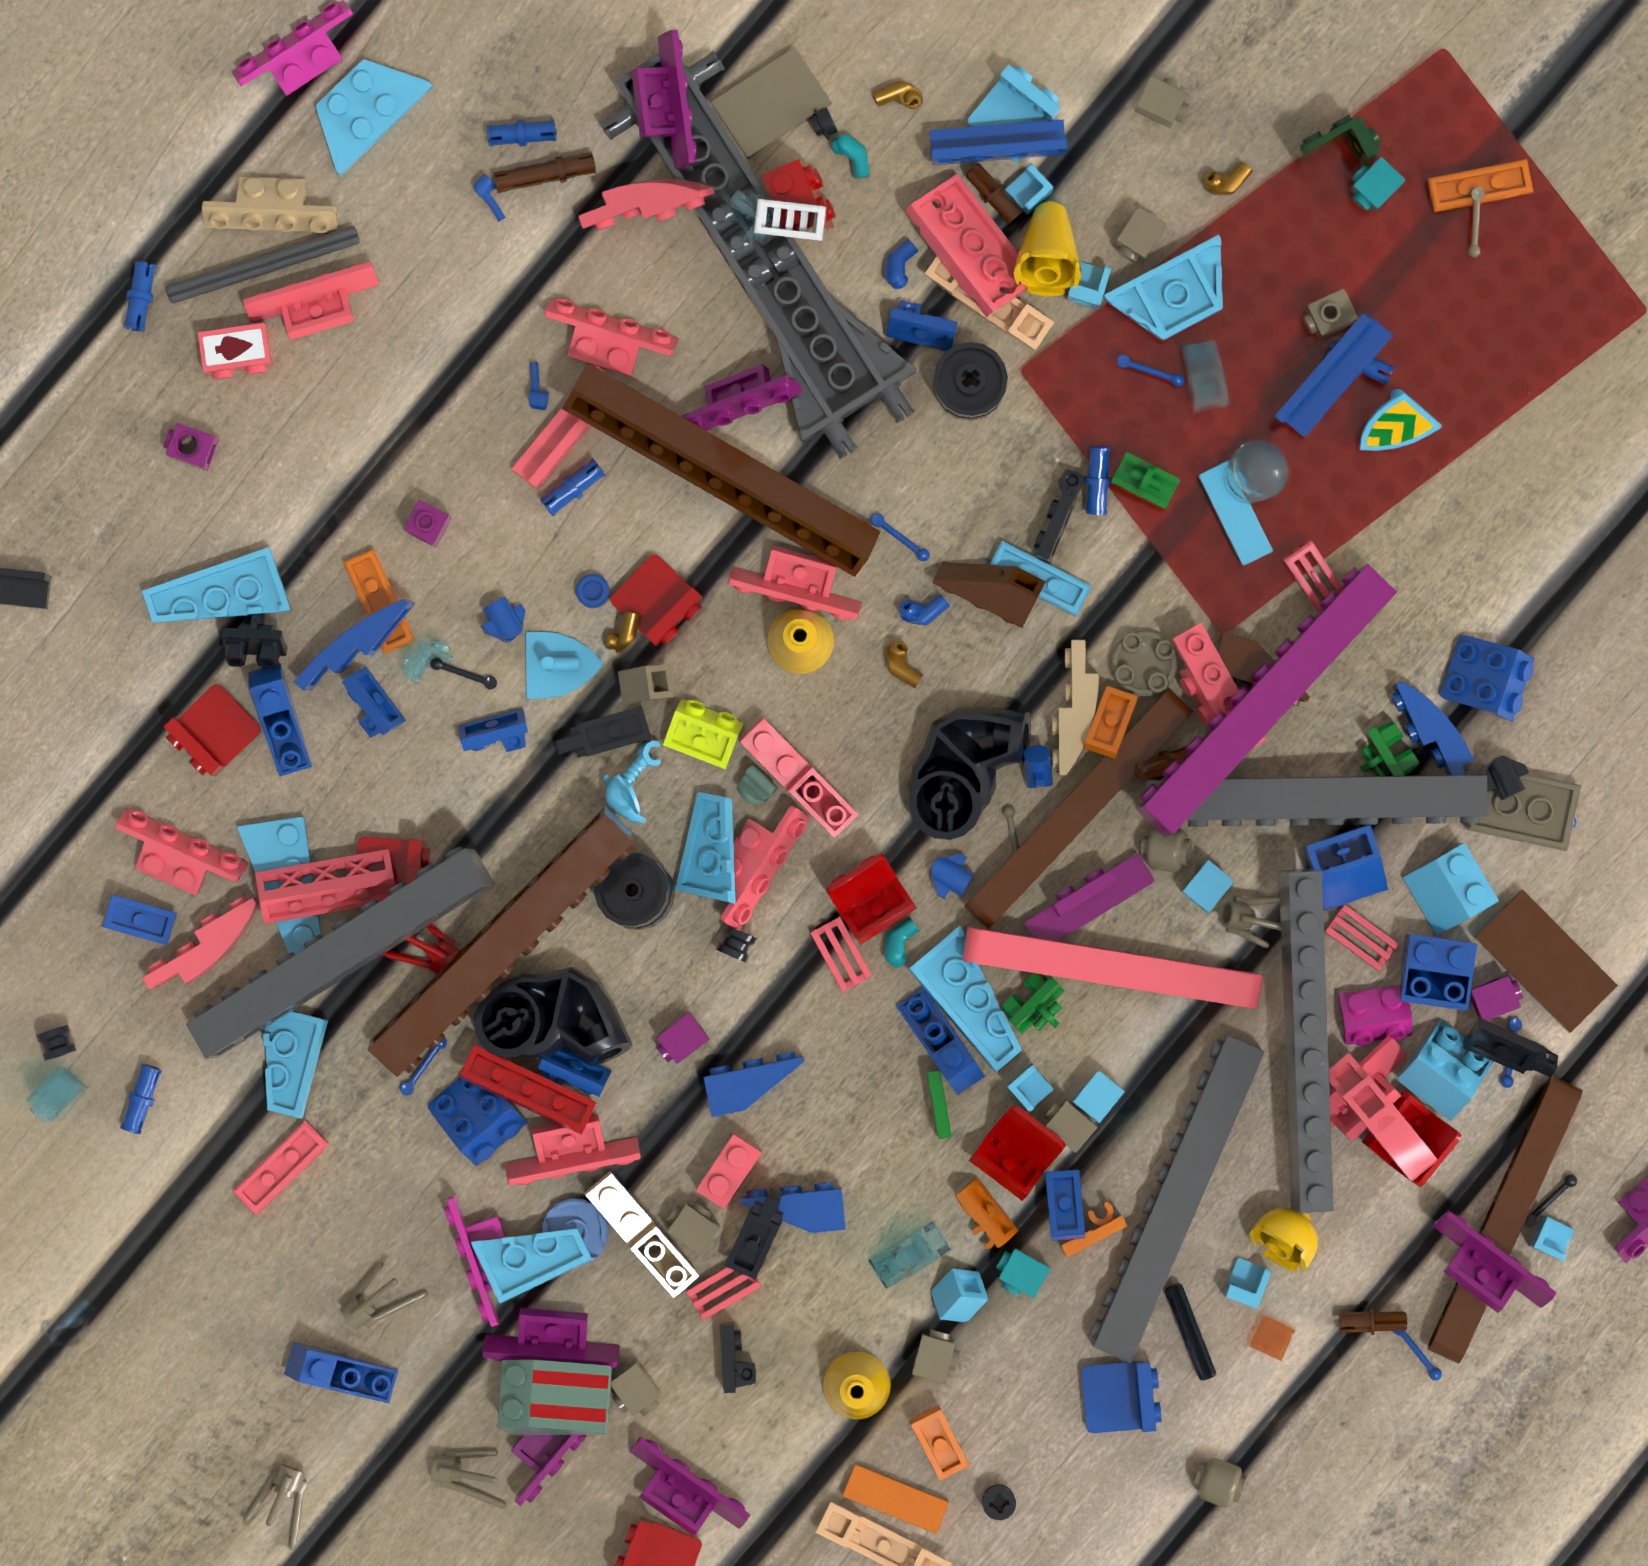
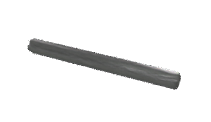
(262, 264)

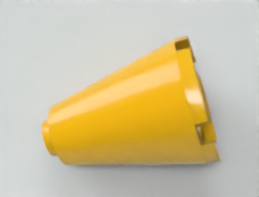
(1048, 253)
(800, 656)
(852, 1370)

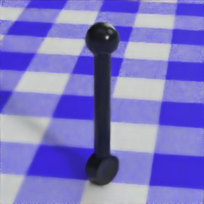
(489, 682)
(1569, 1181)

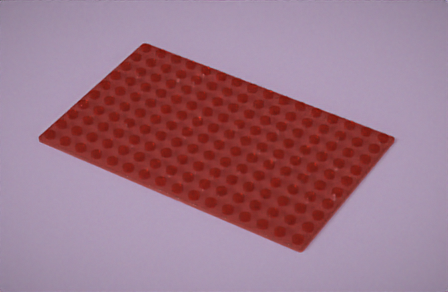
(1465, 346)

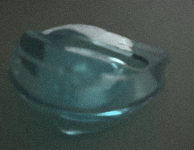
(1256, 472)

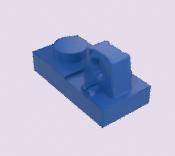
(926, 330)
(380, 711)
(507, 727)
(138, 919)
(568, 1067)
(1065, 1205)

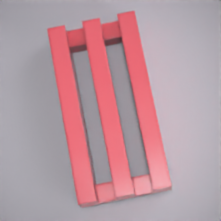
(1298, 554)
(828, 929)
(1385, 954)
(698, 1303)

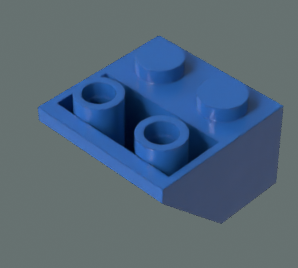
(1348, 866)
(1437, 972)

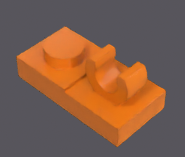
(1110, 722)
(986, 1211)
(1105, 1228)
(939, 1443)

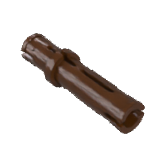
(545, 172)

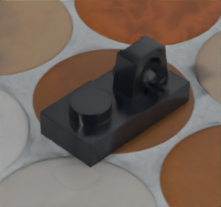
(734, 1372)

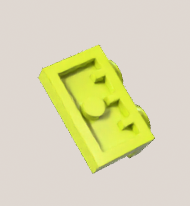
(703, 733)

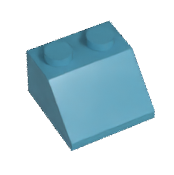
(1450, 888)

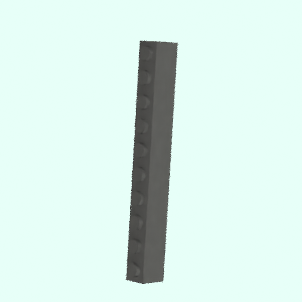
(1342, 798)
(339, 953)
(1306, 1040)
(1177, 1198)

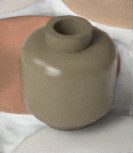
(1167, 853)
(1220, 1482)

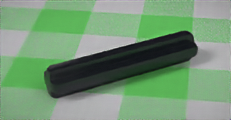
(1190, 1331)

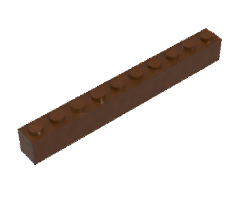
(721, 470)
(501, 942)

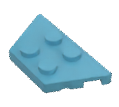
(365, 109)
(1174, 292)

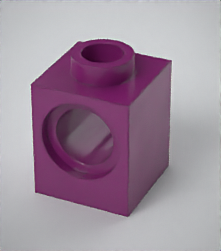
(204, 453)
(427, 523)
(1496, 998)
(681, 1039)

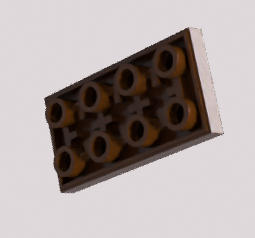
(1545, 961)

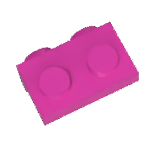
(1374, 1015)

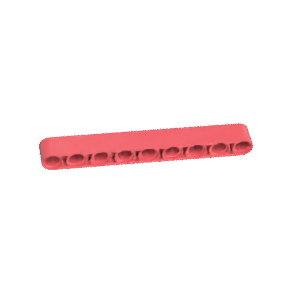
(1112, 967)

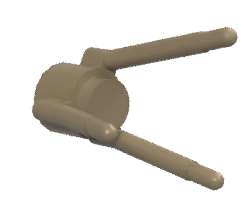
(1238, 916)
(359, 1310)
(447, 1470)
(287, 1481)

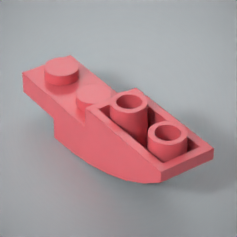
(647, 198)
(798, 777)
(217, 939)
(1380, 1117)

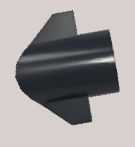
(1505, 776)

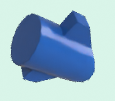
(503, 620)
(1038, 767)
(950, 875)

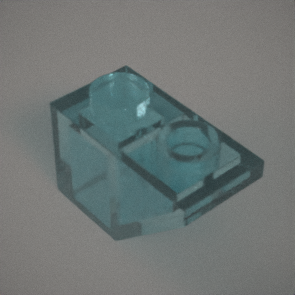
(1205, 376)
(56, 1095)
(909, 1254)

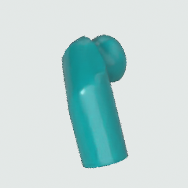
(855, 151)
(895, 943)

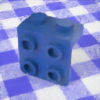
(1487, 677)
(475, 1119)
(1120, 1397)

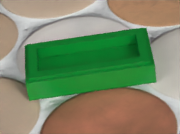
(939, 1104)

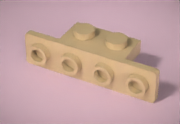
(270, 205)

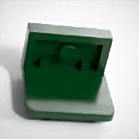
(1362, 140)

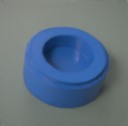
(593, 591)

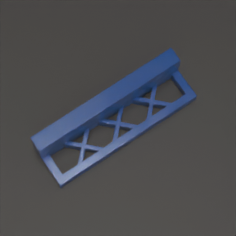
(998, 142)
(1335, 374)

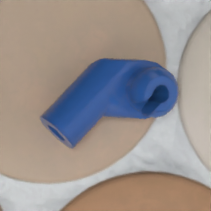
(895, 264)
(920, 613)

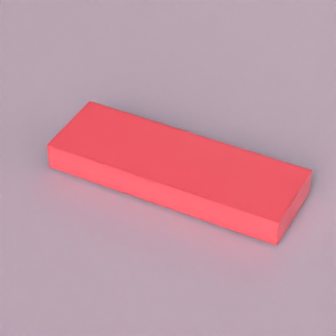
(280, 1167)

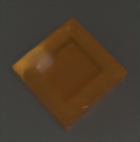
(1272, 1338)

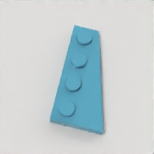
(224, 590)
(279, 846)
(967, 999)

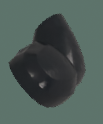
(959, 767)
(548, 1012)

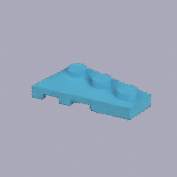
(529, 1260)

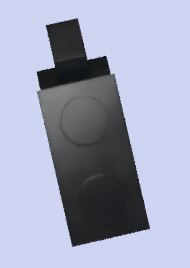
(1059, 513)
(606, 733)
(1510, 1049)
(756, 1236)

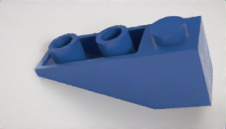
(279, 719)
(940, 1041)
(740, 1088)
(809, 1210)
(340, 1372)

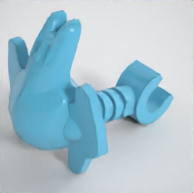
(619, 791)

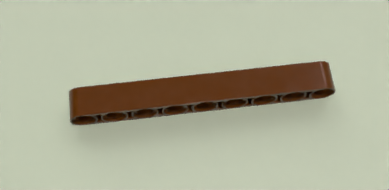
(1077, 810)
(1509, 1208)

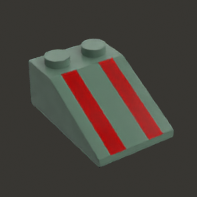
(554, 1398)

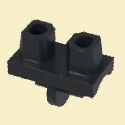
(253, 640)

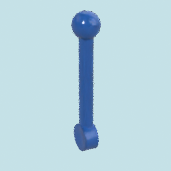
(1124, 361)
(878, 521)
(1507, 1080)
(408, 1087)
(1434, 1372)

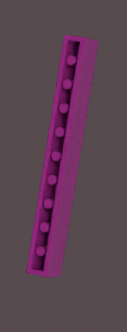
(1266, 700)

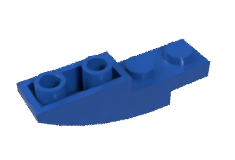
(1430, 725)

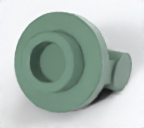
(755, 786)

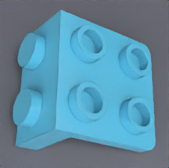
(1015, 101)

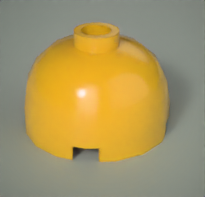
(1287, 1237)

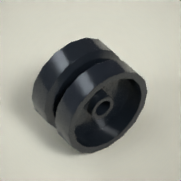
(970, 361)
(651, 902)

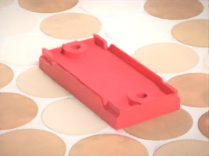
(968, 244)

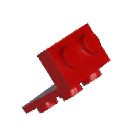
(798, 184)
(659, 597)
(212, 731)
(405, 855)
(870, 898)
(1433, 1131)
(1017, 1151)
(659, 1546)

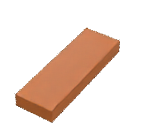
(1497, 181)
(375, 594)
(895, 1498)

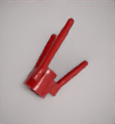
(438, 953)

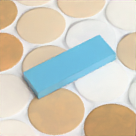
(1236, 518)
(1059, 589)

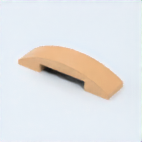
(1014, 318)
(874, 1539)

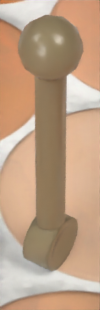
(1477, 194)
(1009, 811)

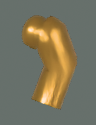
(901, 93)
(1227, 183)
(627, 632)
(898, 664)

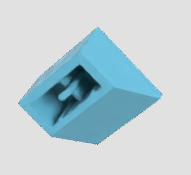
(1444, 1071)

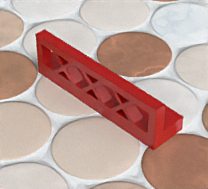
(528, 1089)

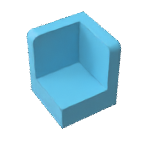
(1029, 189)
(1090, 287)
(1207, 886)
(1030, 1087)
(1098, 1096)
(1551, 1237)
(1247, 1283)
(959, 1295)

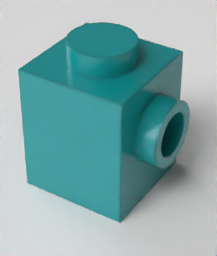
(1375, 185)
(1021, 1272)

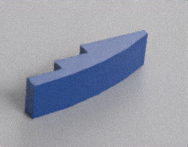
(364, 637)

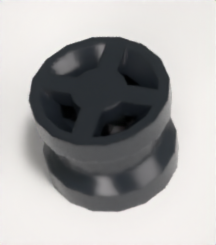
(736, 943)
(56, 1042)
(997, 1496)

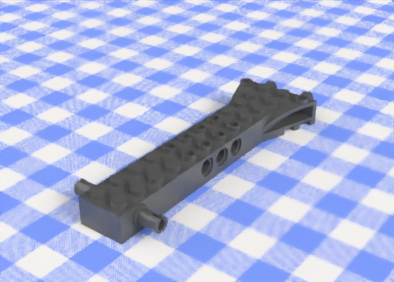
(817, 339)

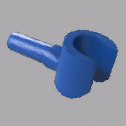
(483, 188)
(537, 398)

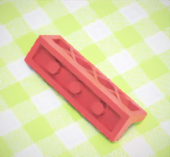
(550, 448)
(326, 892)

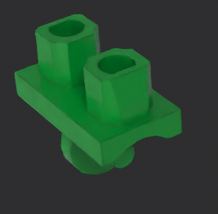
(1145, 480)
(1382, 739)
(1039, 1008)

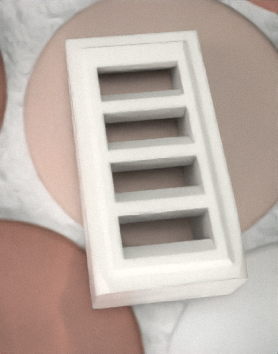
(819, 220)

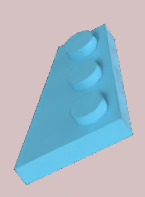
(709, 850)
(291, 1060)

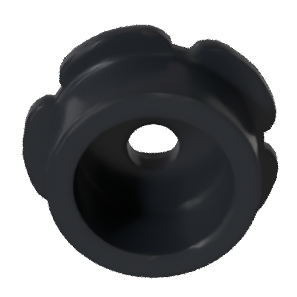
(823, 123)

